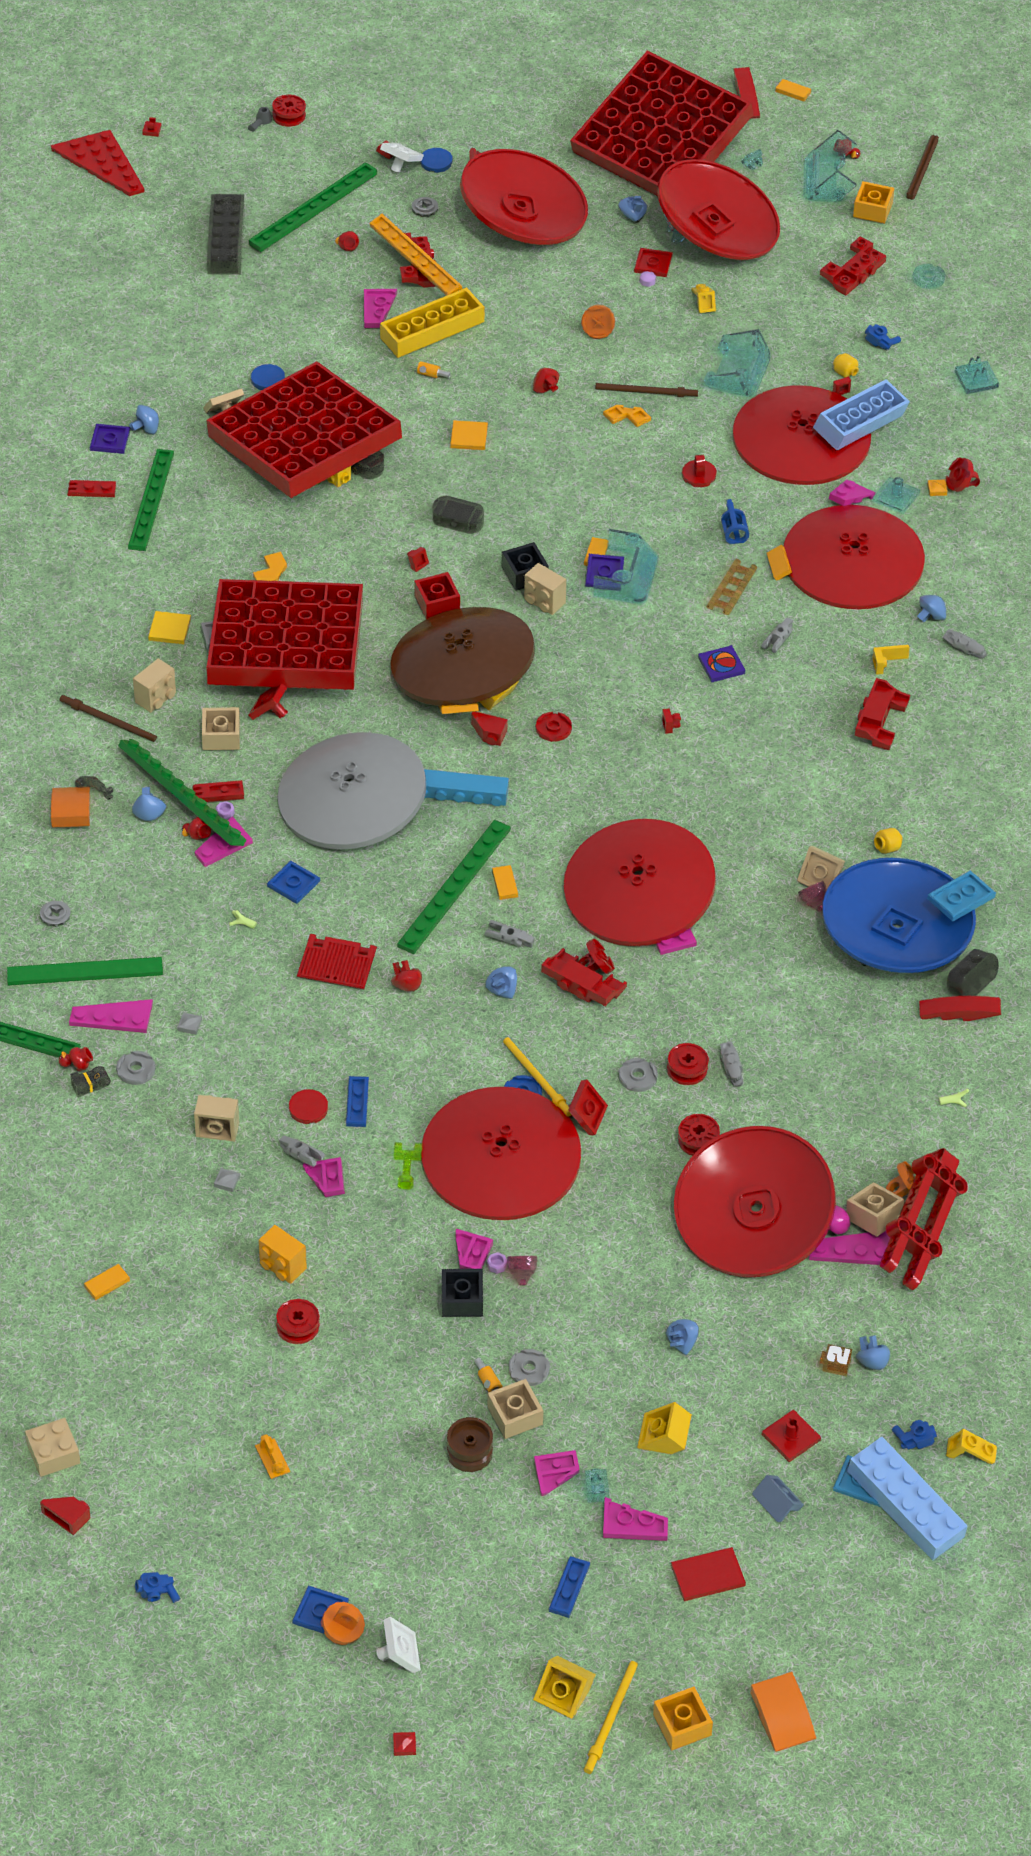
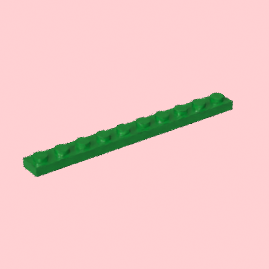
(312, 207)
(181, 792)
(453, 887)

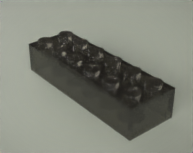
(226, 234)

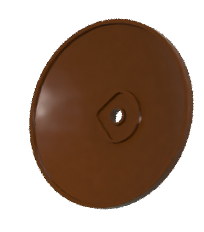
(441, 672)

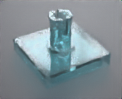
(896, 495)

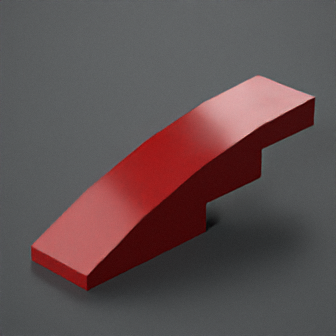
(746, 89)
(964, 1007)

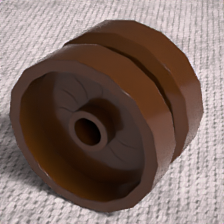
(469, 1444)

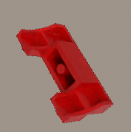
(856, 269)
(411, 274)
(875, 712)
(581, 980)

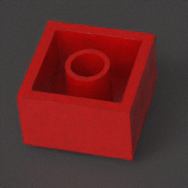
(436, 594)

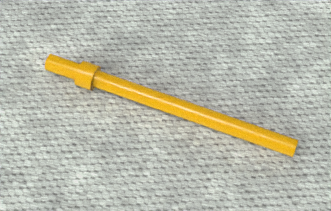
(557, 1098)
(596, 1750)

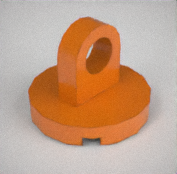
(598, 321)
(904, 1180)
(343, 1623)

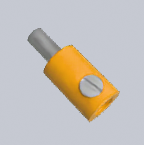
(431, 370)
(488, 1376)

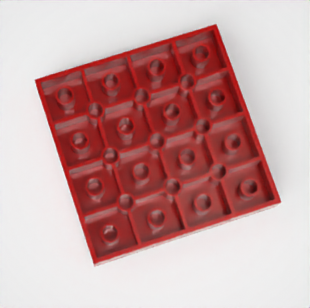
(659, 119)
(304, 429)
(285, 634)

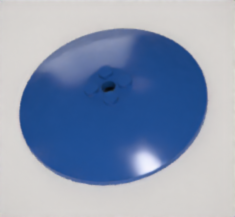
(887, 892)

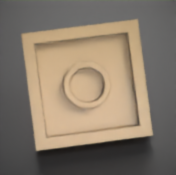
(224, 401)
(819, 867)

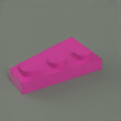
(377, 306)
(217, 848)
(629, 1523)

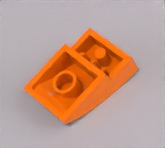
(70, 807)
(783, 1711)

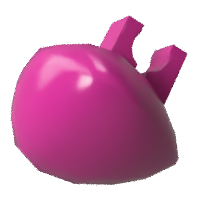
(840, 1222)

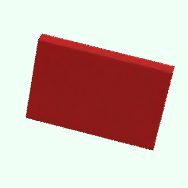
(708, 1574)

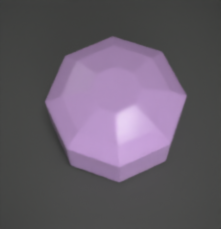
(647, 278)
(225, 810)
(497, 1263)

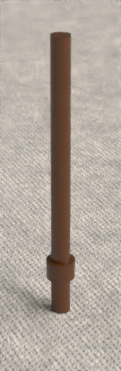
(680, 391)
(77, 705)

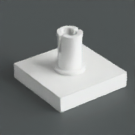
(401, 153)
(400, 1645)

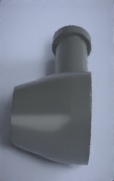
(263, 117)

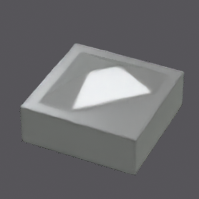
(189, 1023)
(226, 1180)

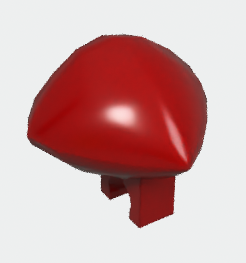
(546, 380)
(406, 979)

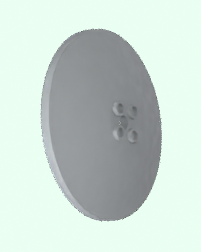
(358, 813)

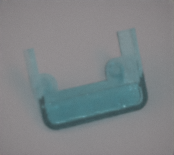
(821, 168)
(630, 585)

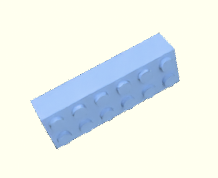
(861, 414)
(907, 1498)

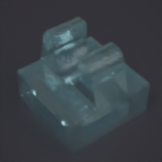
(754, 157)

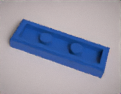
(357, 1101)
(569, 1587)

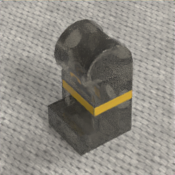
(89, 1081)

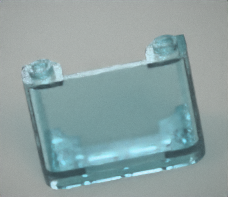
(742, 363)

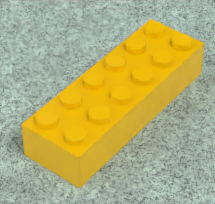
(432, 322)

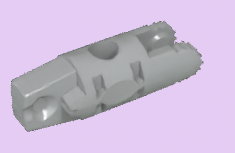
(778, 635)
(964, 643)
(509, 934)
(732, 1063)
(300, 1150)

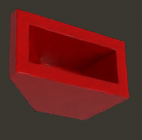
(489, 727)
(67, 1512)

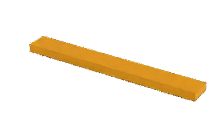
(415, 255)

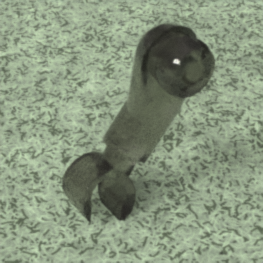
(92, 781)

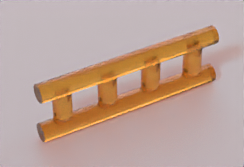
(735, 595)

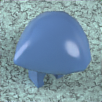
(633, 207)
(146, 418)
(933, 606)
(148, 806)
(502, 982)
(682, 1335)
(873, 1355)

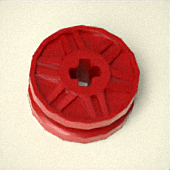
(289, 110)
(687, 1064)
(696, 1131)
(297, 1321)

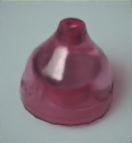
(814, 895)
(522, 1267)

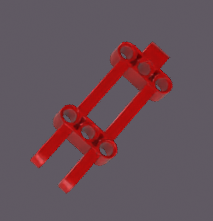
(939, 1172)

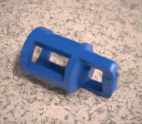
(732, 522)

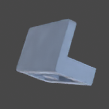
(776, 1497)

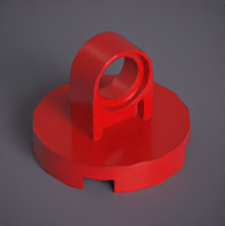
(699, 472)
(961, 475)
(597, 957)

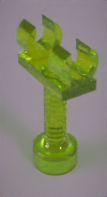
(405, 1180)

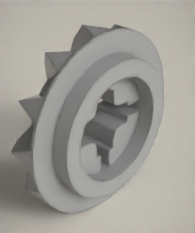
(430, 204)
(57, 907)

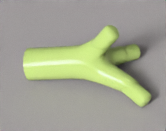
(242, 920)
(955, 1098)

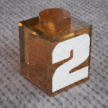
(836, 1359)

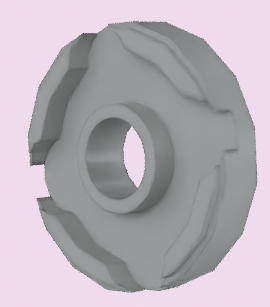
(139, 1076)
(638, 1084)
(533, 1357)

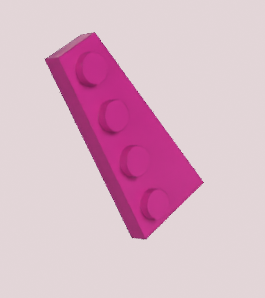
(120, 1016)
(853, 1248)

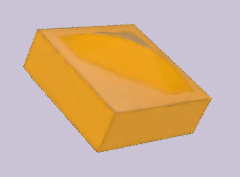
(937, 487)

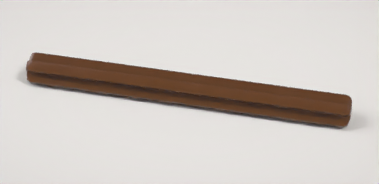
(922, 167)

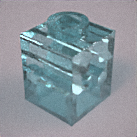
(596, 1485)

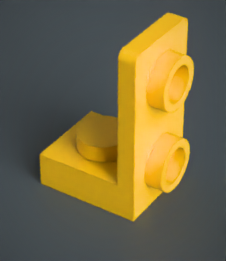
(705, 298)
(882, 654)
(971, 1443)

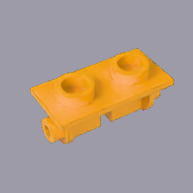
(272, 1457)

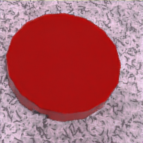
(553, 726)
(308, 1106)

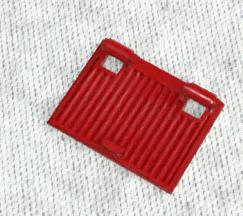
(337, 960)

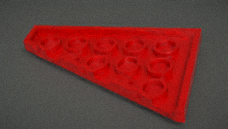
(103, 158)

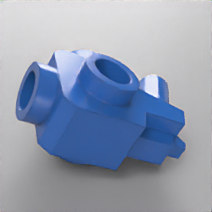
(878, 337)
(919, 1436)
(153, 1584)

